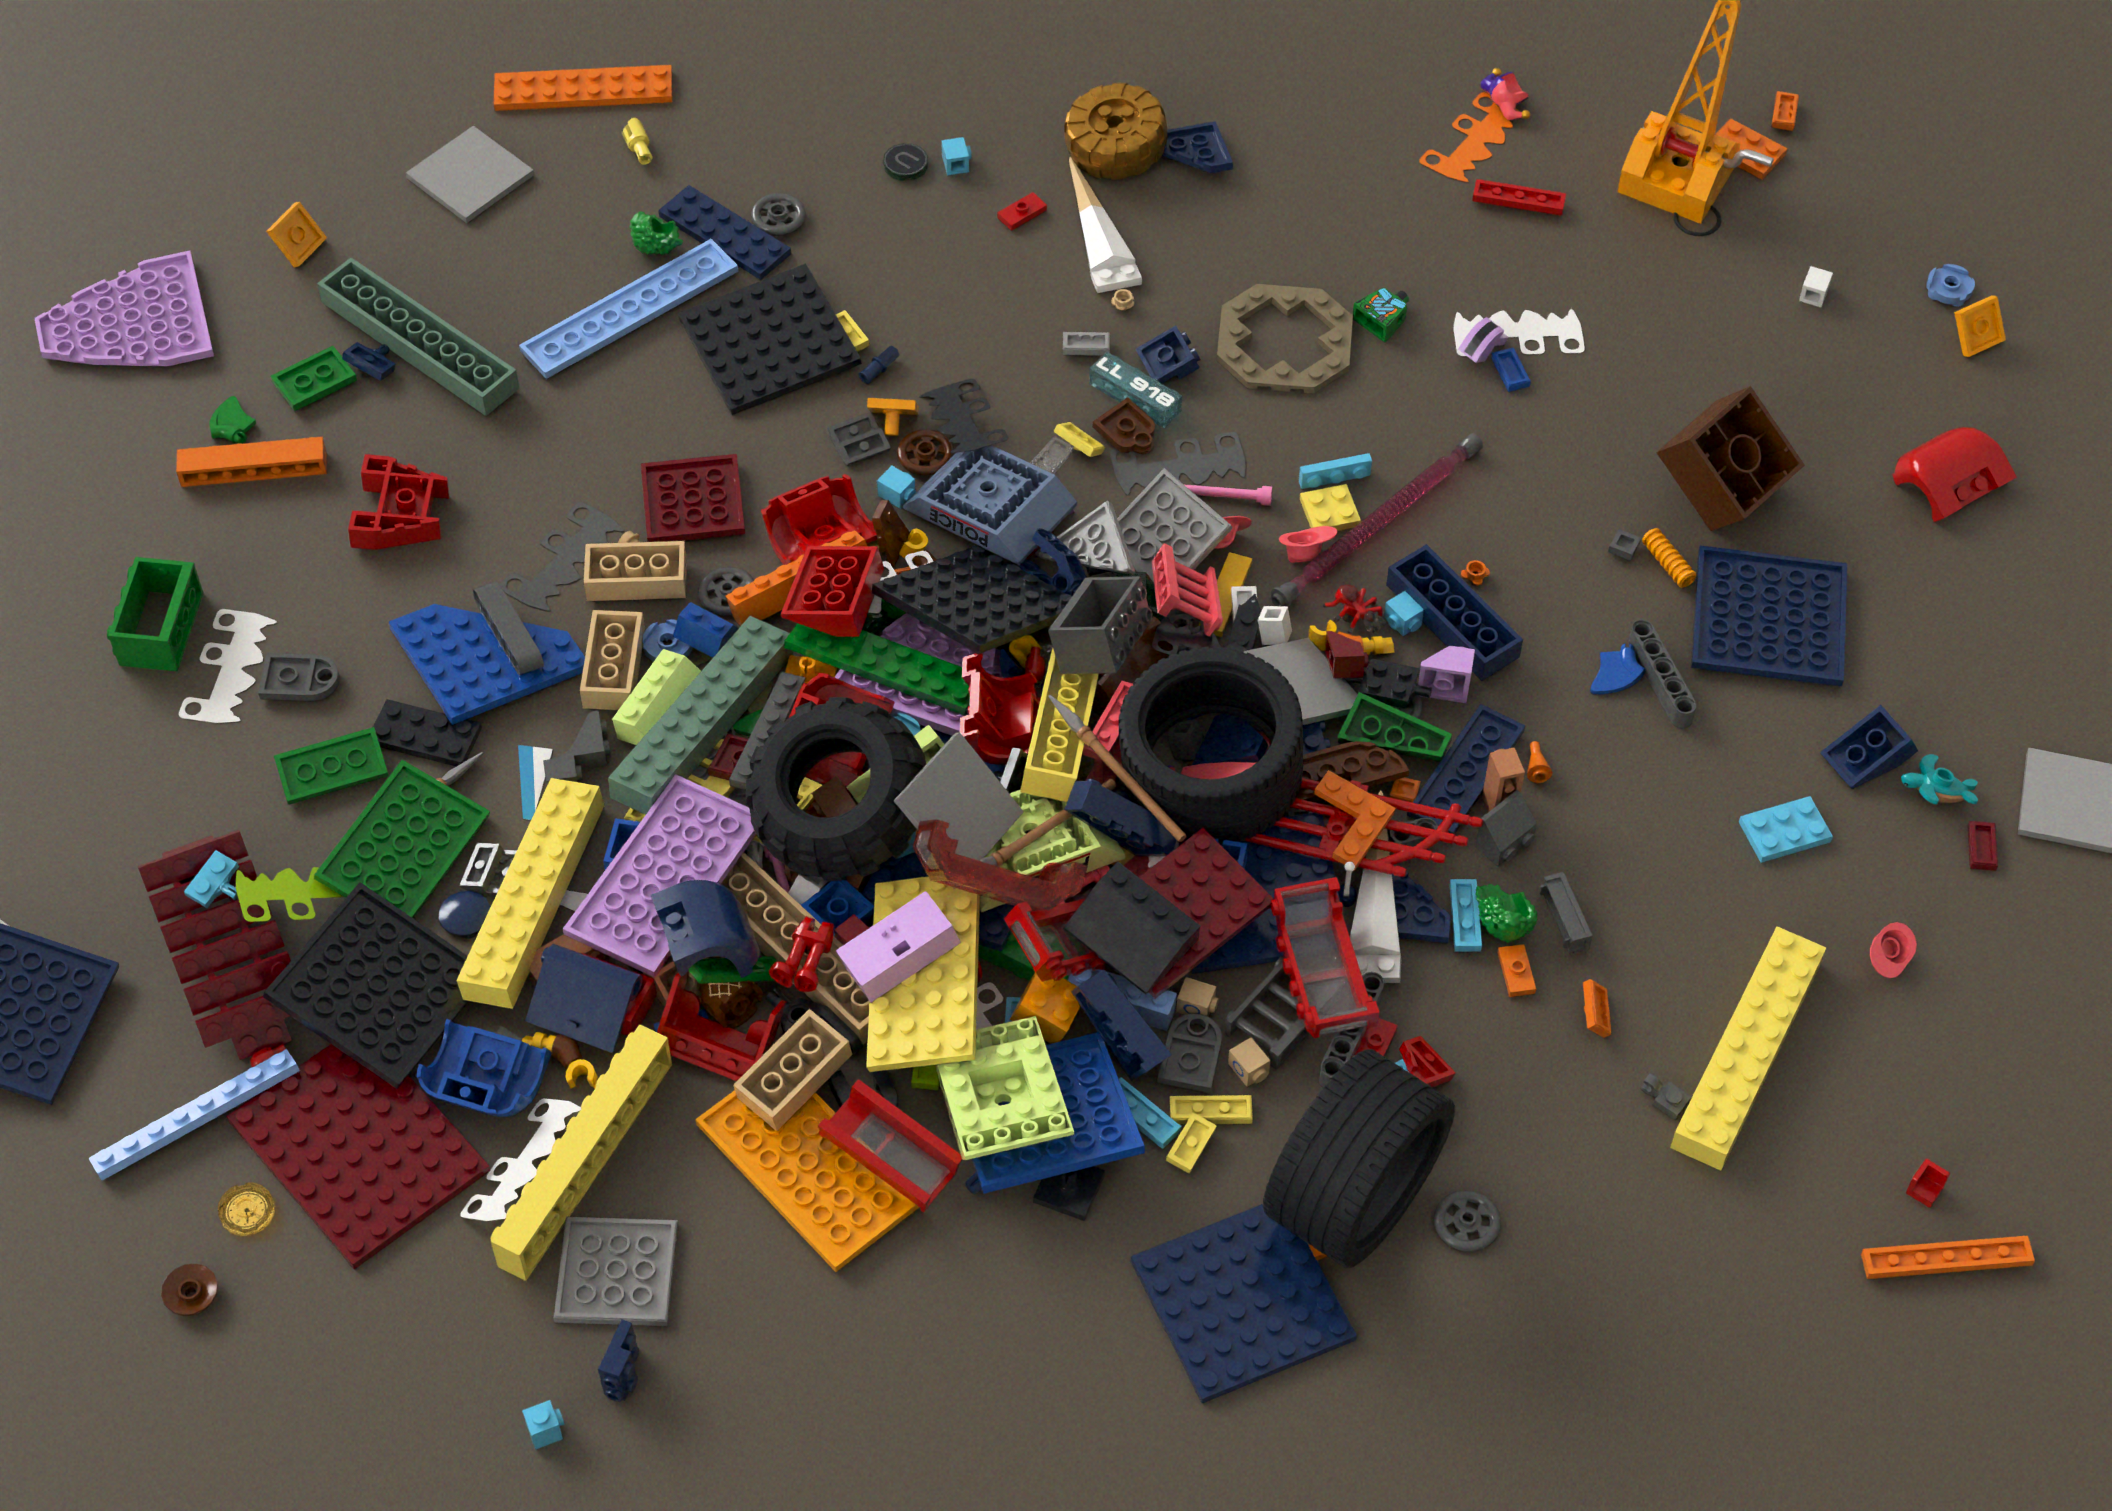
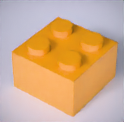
(1051, 1004)

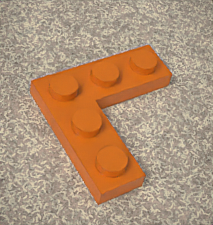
(1369, 810)

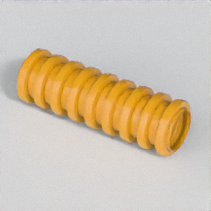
(1669, 558)

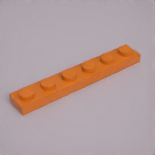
(1947, 1257)

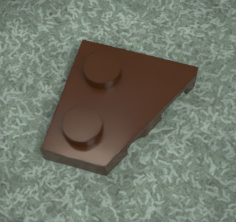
(890, 530)

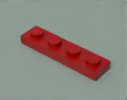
(1519, 197)

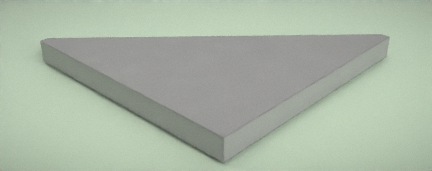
(1097, 541)

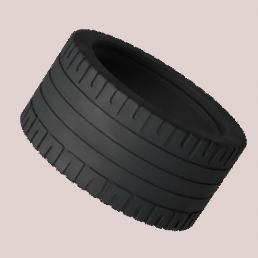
(1221, 684)
(1358, 1157)

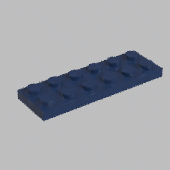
(739, 239)
(1464, 767)

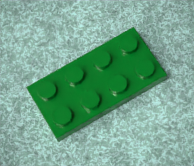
(331, 765)

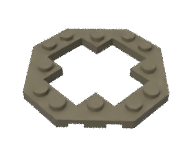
(1288, 300)

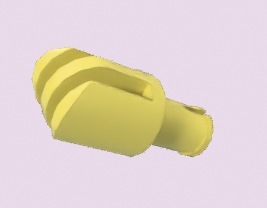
(637, 140)

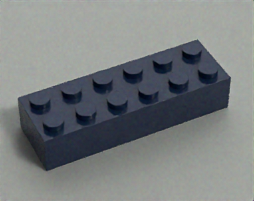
(1455, 611)

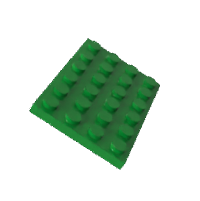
(404, 840)

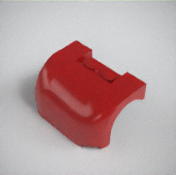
(1955, 469)
(814, 516)
(999, 711)
(846, 764)

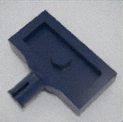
(370, 360)

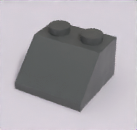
(1506, 829)

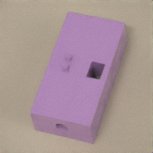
(898, 946)

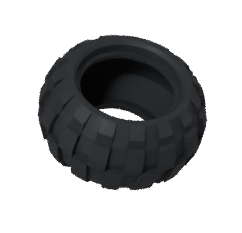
(843, 843)

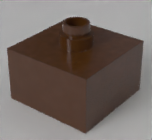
(1730, 459)

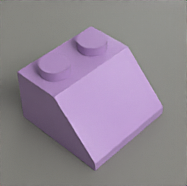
(1448, 673)

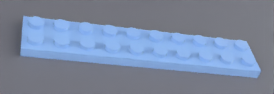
(628, 308)

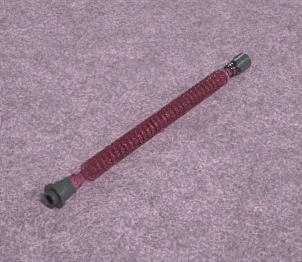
(1376, 521)

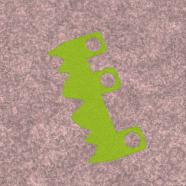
(285, 887)

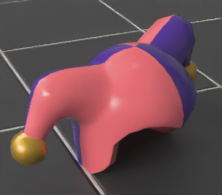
(1505, 93)

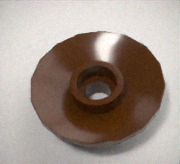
(185, 1280)

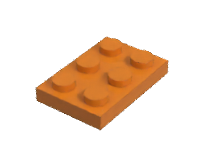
(1753, 141)

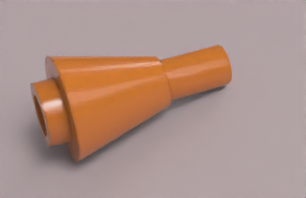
(1538, 768)

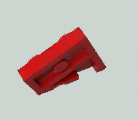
(1425, 1062)

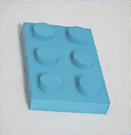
(1785, 829)

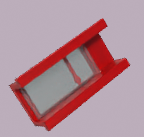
(892, 1145)

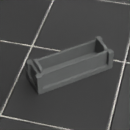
(1566, 913)

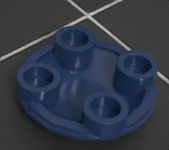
(464, 913)

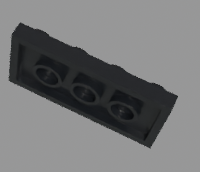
(425, 733)

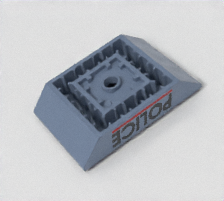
(997, 519)

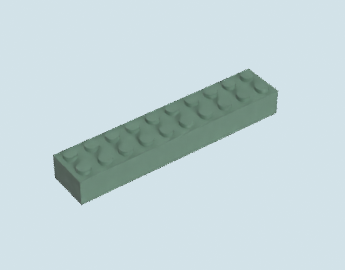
(418, 336)
(701, 714)

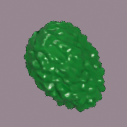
(653, 235)
(1505, 914)

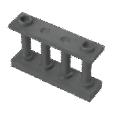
(1294, 1031)

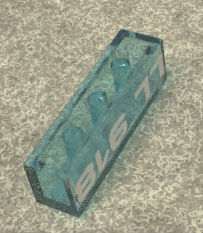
(1123, 381)

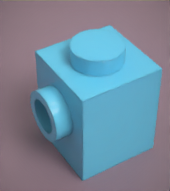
(956, 156)
(896, 486)
(1403, 613)
(543, 1424)

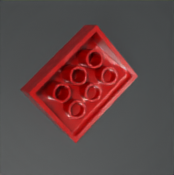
(834, 588)

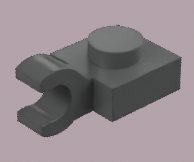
(1669, 1098)

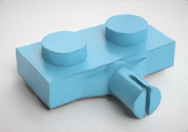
(213, 880)

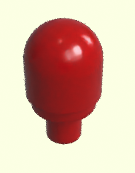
(1035, 663)
(265, 1054)

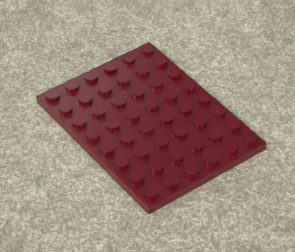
(357, 1151)

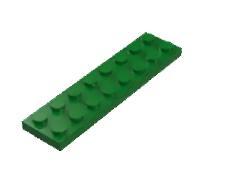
(887, 665)

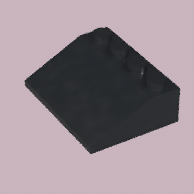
(1133, 928)

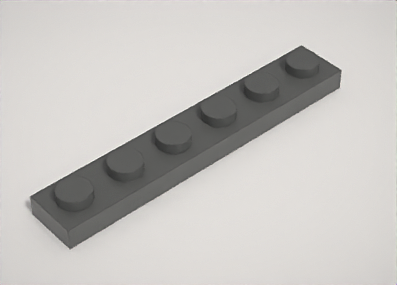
(777, 706)

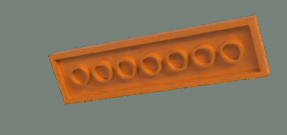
(582, 87)

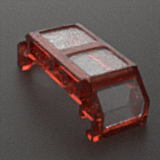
(945, 867)

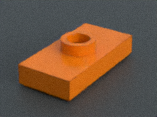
(1785, 111)
(1516, 970)
(1597, 1008)

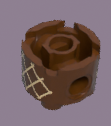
(730, 1001)

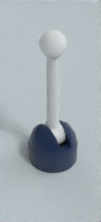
(1347, 889)

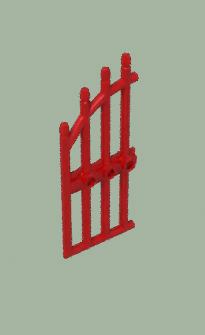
(1341, 822)

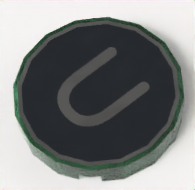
(905, 161)

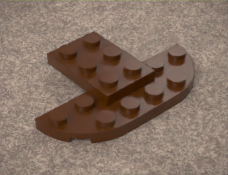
(1353, 762)

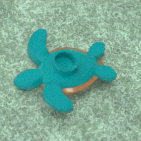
(1939, 784)

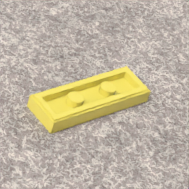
(1215, 1109)

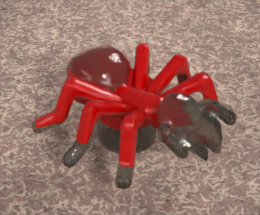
(1354, 608)

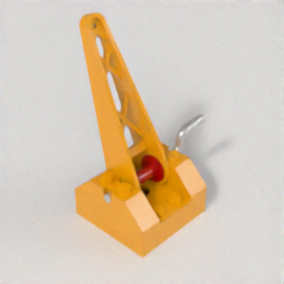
(1703, 158)

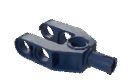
(1070, 569)

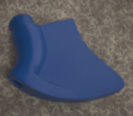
(1617, 671)

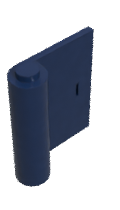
(585, 993)

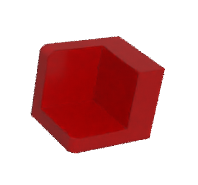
(1928, 1183)

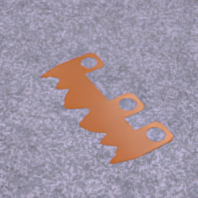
(1473, 146)

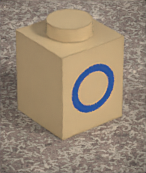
(1197, 998)
(1249, 1062)

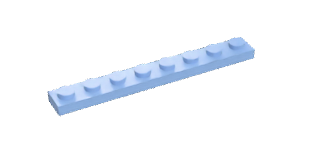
(193, 1114)

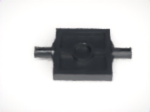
(1391, 683)

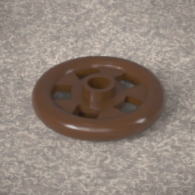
(924, 451)

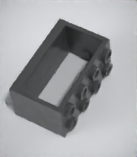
(1100, 625)

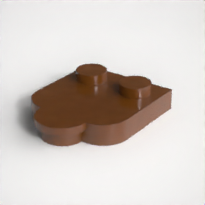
(1127, 428)

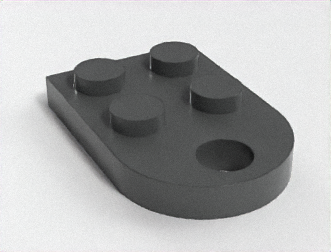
(297, 677)
(1193, 1054)

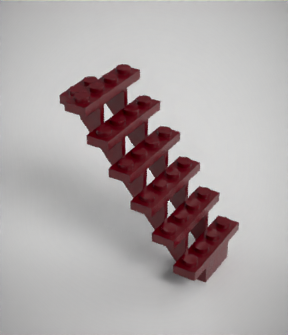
(249, 1024)

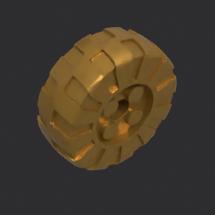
(1116, 131)

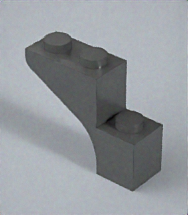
(586, 752)

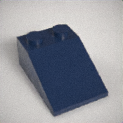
(1869, 748)

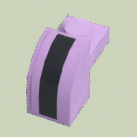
(1482, 340)

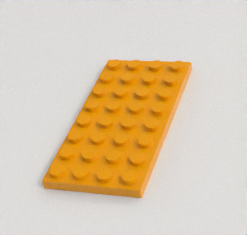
(807, 1177)

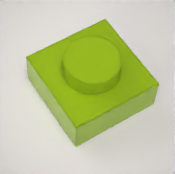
(925, 1077)

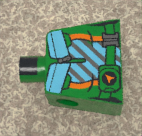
(1381, 312)

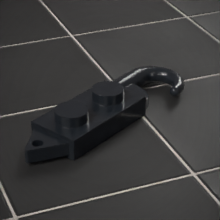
(1246, 624)

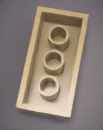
(635, 571)
(611, 659)
(793, 1069)

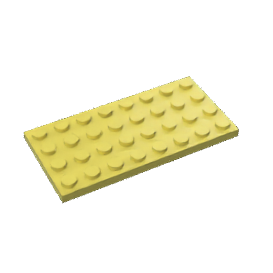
(934, 1010)

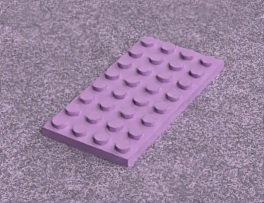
(680, 839)

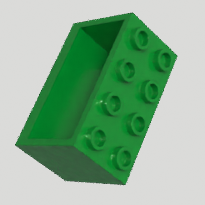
(163, 577)

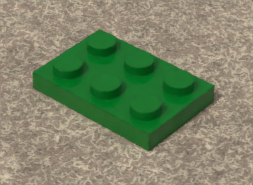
(313, 378)

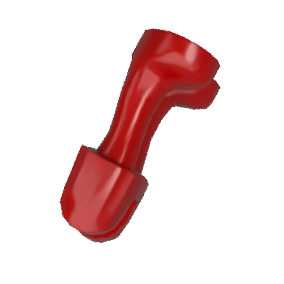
(804, 938)

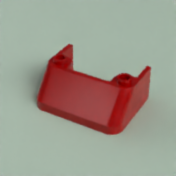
(708, 1042)

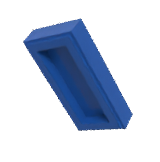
(1510, 369)

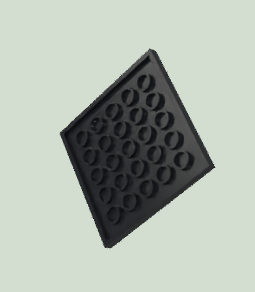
(769, 339)
(975, 598)
(373, 985)

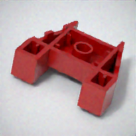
(402, 507)

